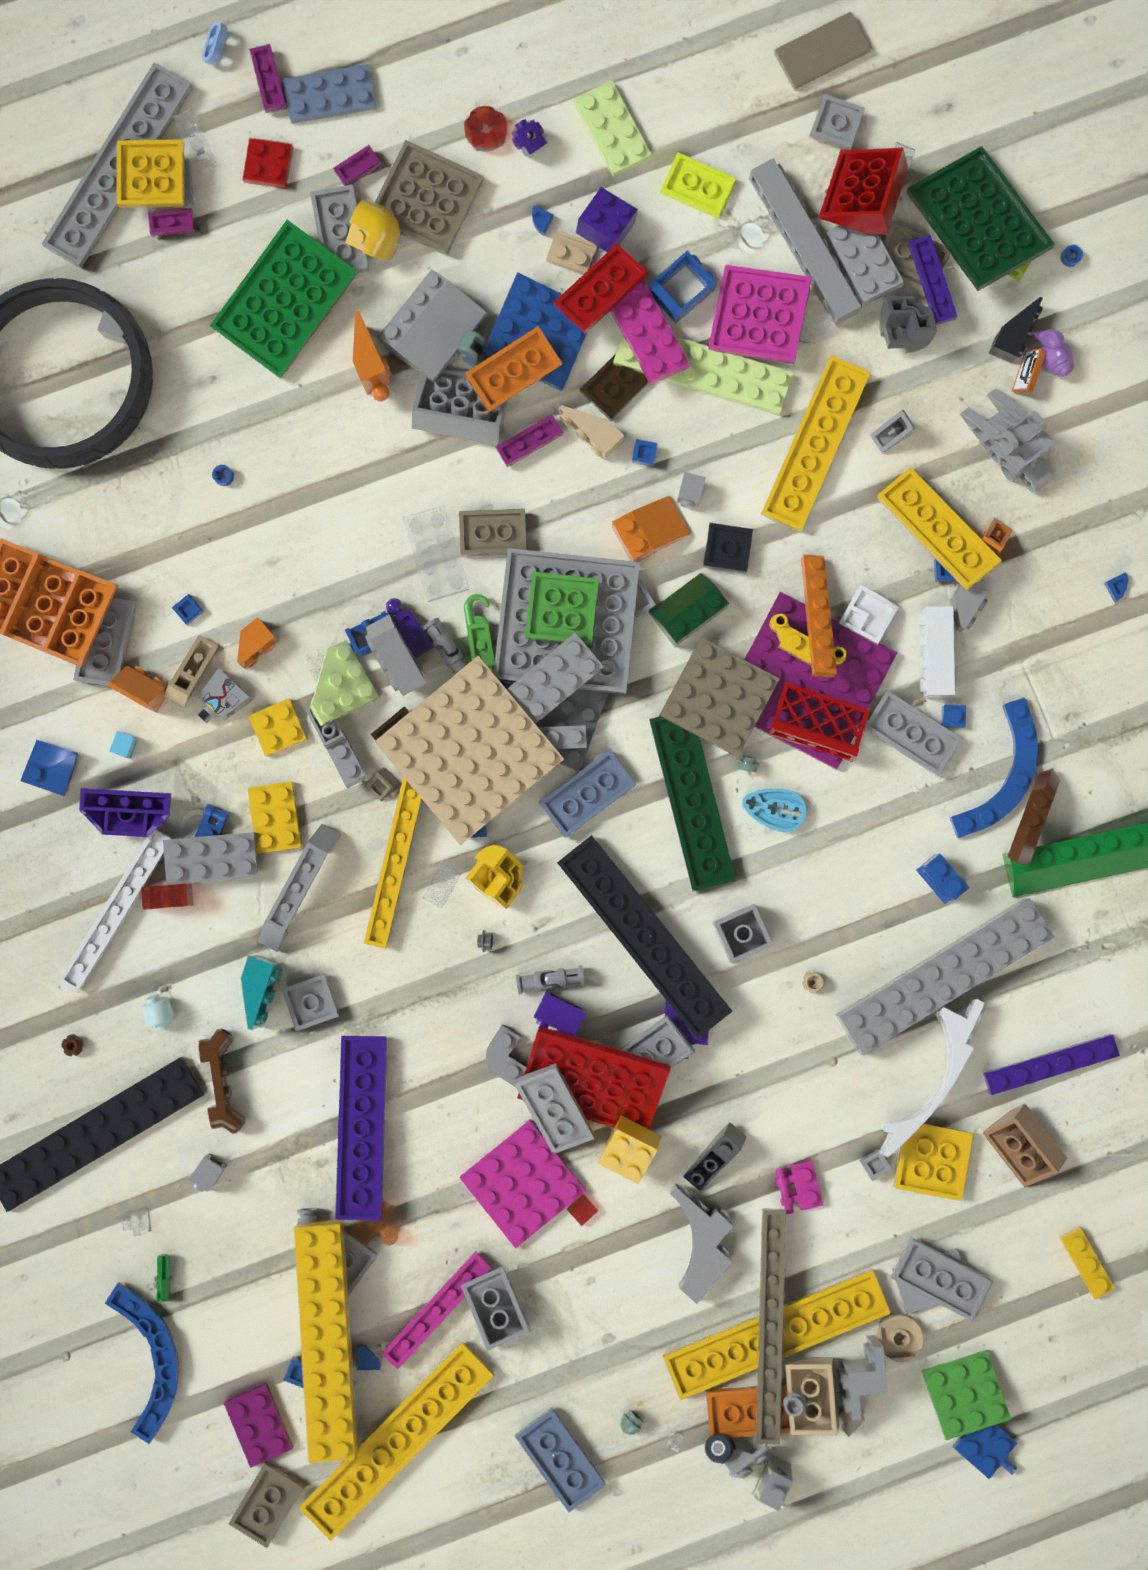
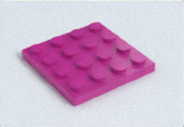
(760, 314)
(522, 1184)

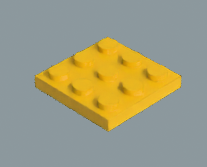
(150, 173)
(934, 1162)

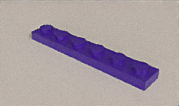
(1051, 1064)

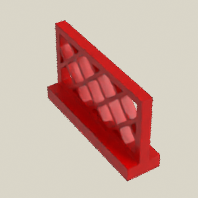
(812, 739)

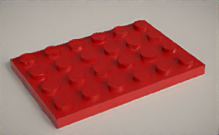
(602, 1078)

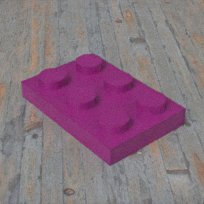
(258, 1425)

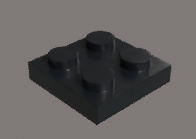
(728, 548)

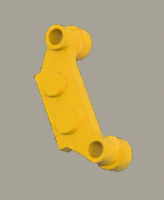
(796, 642)

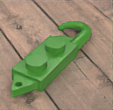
(479, 632)

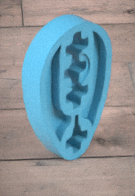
(781, 797)

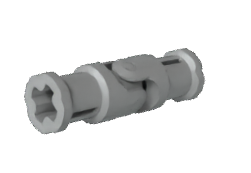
(443, 643)
(552, 978)

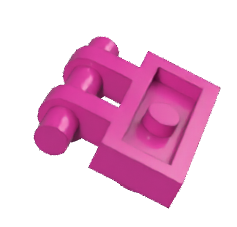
(805, 1185)

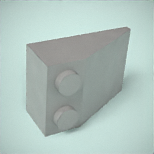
(495, 1308)

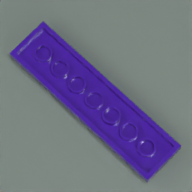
(361, 1128)

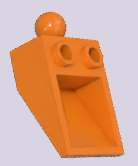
(369, 366)

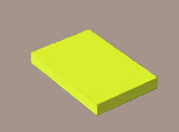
(698, 185)

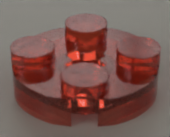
(485, 141)

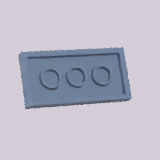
(329, 93)
(587, 793)
(560, 1459)

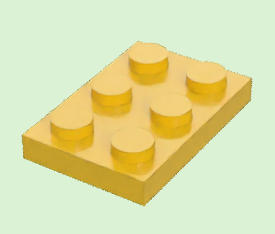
(274, 817)

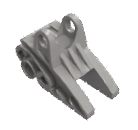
(1014, 440)

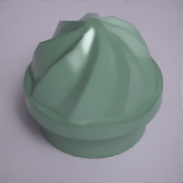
(631, 1422)

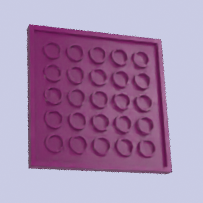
(854, 683)

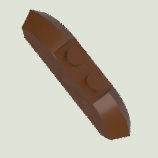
(1034, 817)

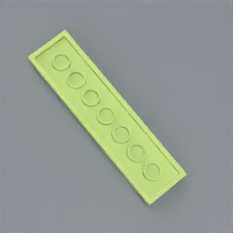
(723, 375)

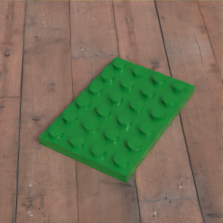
(283, 299)

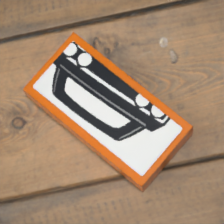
(1029, 371)

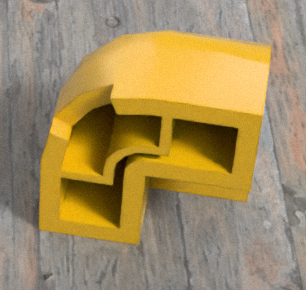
(374, 230)
(497, 875)

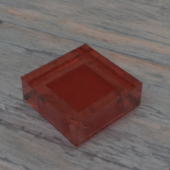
(582, 1209)

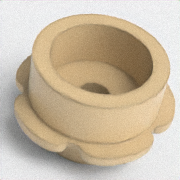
(819, 982)

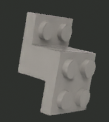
(863, 1377)

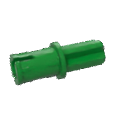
(163, 1278)

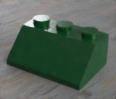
(689, 609)

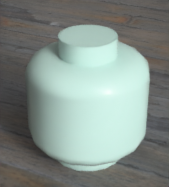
(157, 1012)

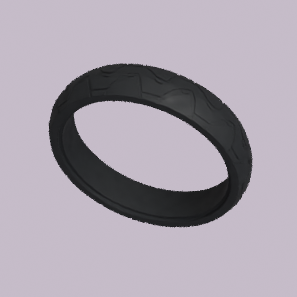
(137, 399)

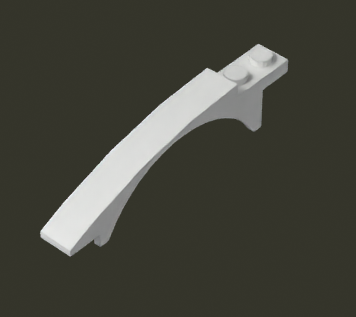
(957, 1032)

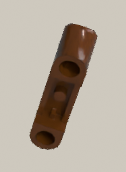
(212, 1051)

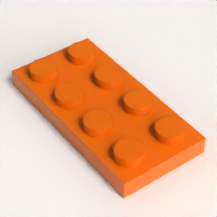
(513, 369)
(734, 1411)

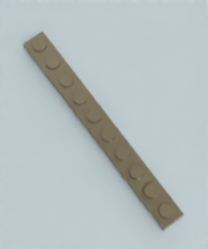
(770, 1326)

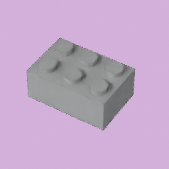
(394, 656)

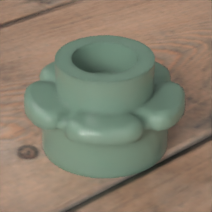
(748, 764)

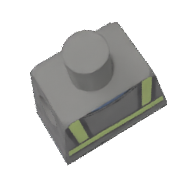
(773, 1485)

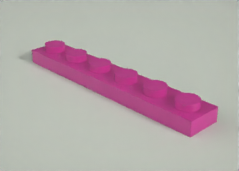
(434, 1311)

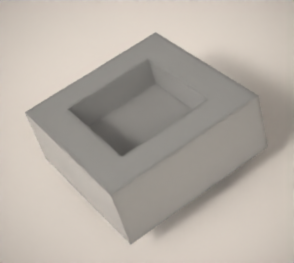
(875, 1165)

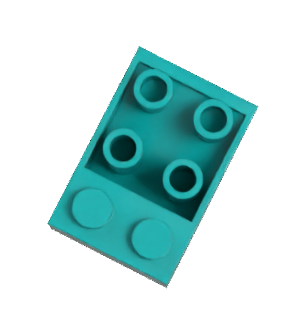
(257, 988)

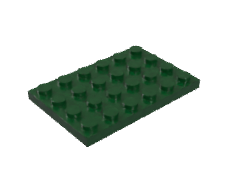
(980, 218)

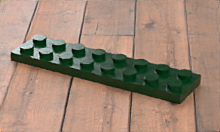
(692, 805)

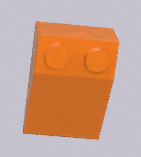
(649, 529)

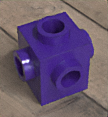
(535, 140)

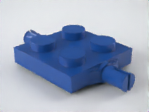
(987, 1450)

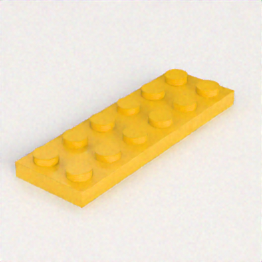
(939, 529)

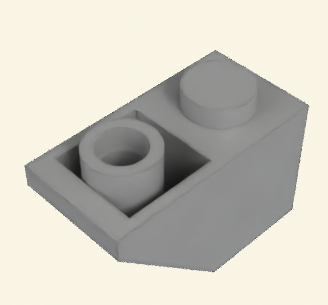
(966, 604)

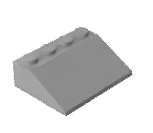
(431, 325)
(454, 409)

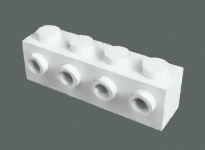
(938, 652)

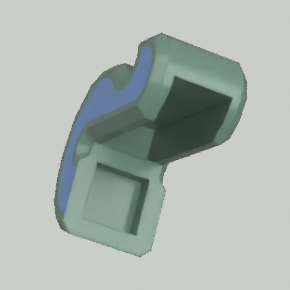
(472, 348)

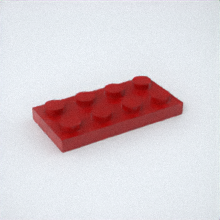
(600, 288)

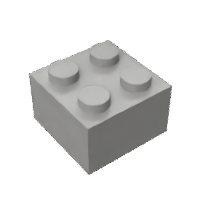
(742, 933)

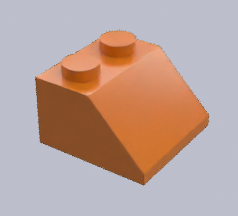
(139, 688)

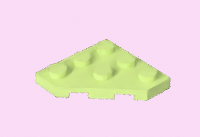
(341, 685)

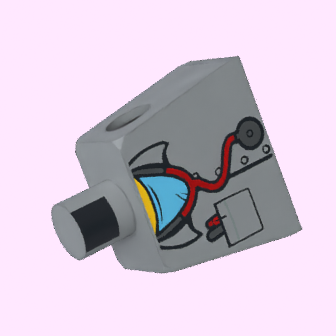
(222, 697)

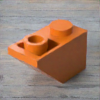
(253, 642)

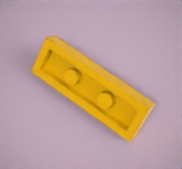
(1086, 1263)

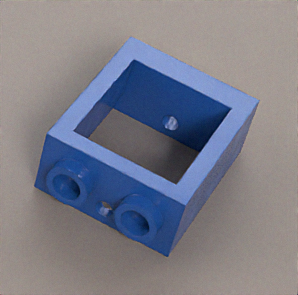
(666, 302)

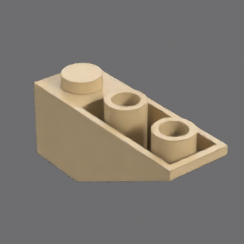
(595, 430)

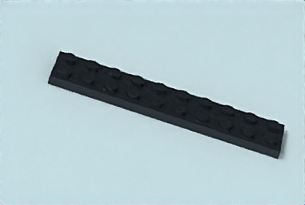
(644, 937)
(97, 1133)

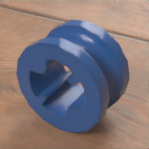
(1073, 249)
(220, 469)

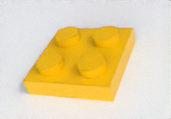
(277, 727)

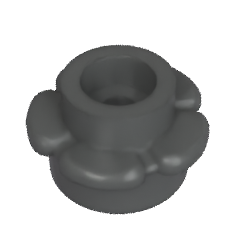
(485, 941)

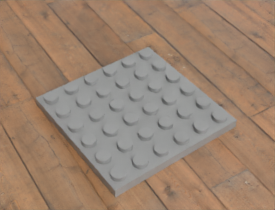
(611, 624)

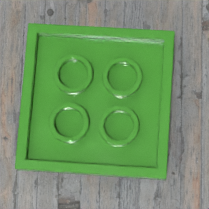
(561, 607)
(966, 1395)

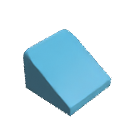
(123, 745)

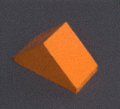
(996, 535)

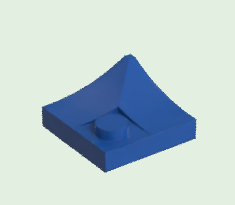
(50, 768)

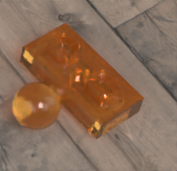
(366, 1230)

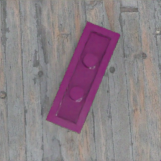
(268, 78)
(529, 440)

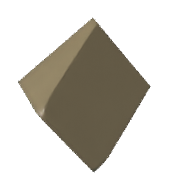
(382, 784)

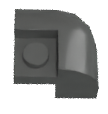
(906, 323)

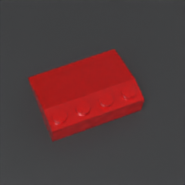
(865, 189)

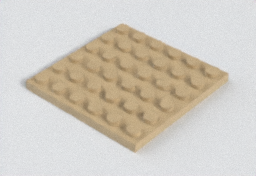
(469, 750)

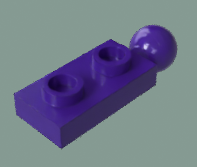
(409, 628)

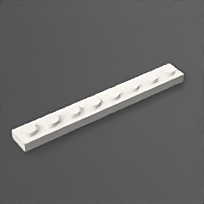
(114, 912)

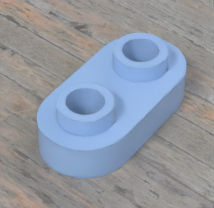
(214, 43)

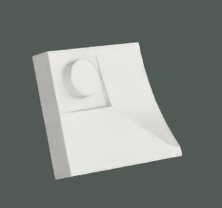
(868, 614)

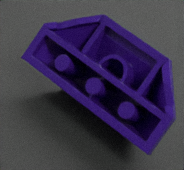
(125, 811)

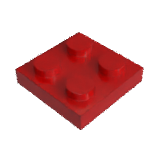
(267, 163)

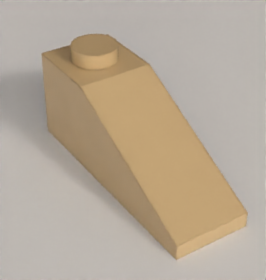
(190, 671)

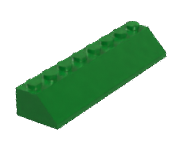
(1080, 860)

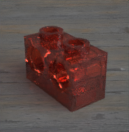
(167, 896)

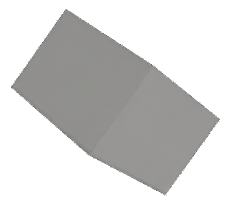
(893, 431)

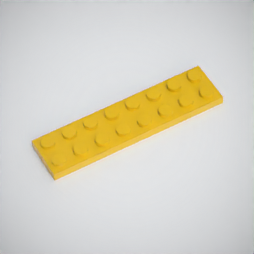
(815, 443)

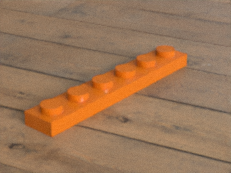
(818, 616)

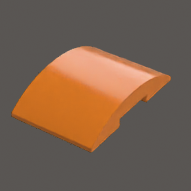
(50, 603)

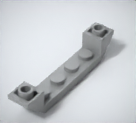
(296, 887)

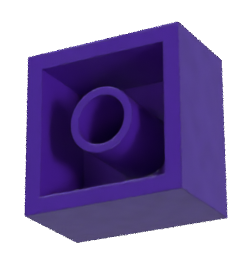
(606, 220)
(559, 1014)

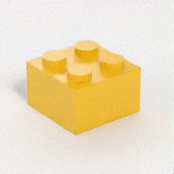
(630, 1150)

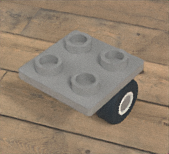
(723, 1451)

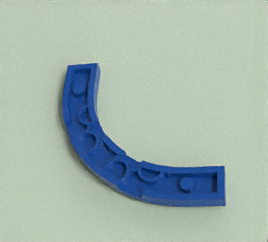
(1019, 777)
(163, 1353)

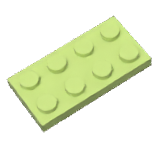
(612, 128)

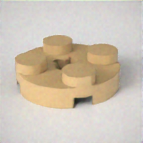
(910, 1345)

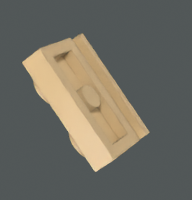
(571, 252)

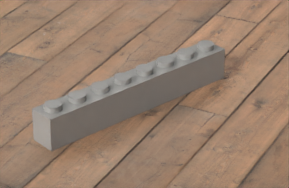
(804, 241)

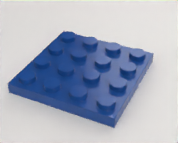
(530, 306)

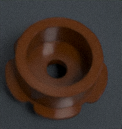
(78, 1045)

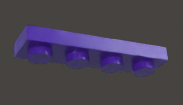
(932, 279)

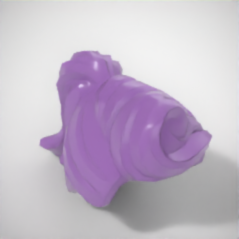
(1059, 354)

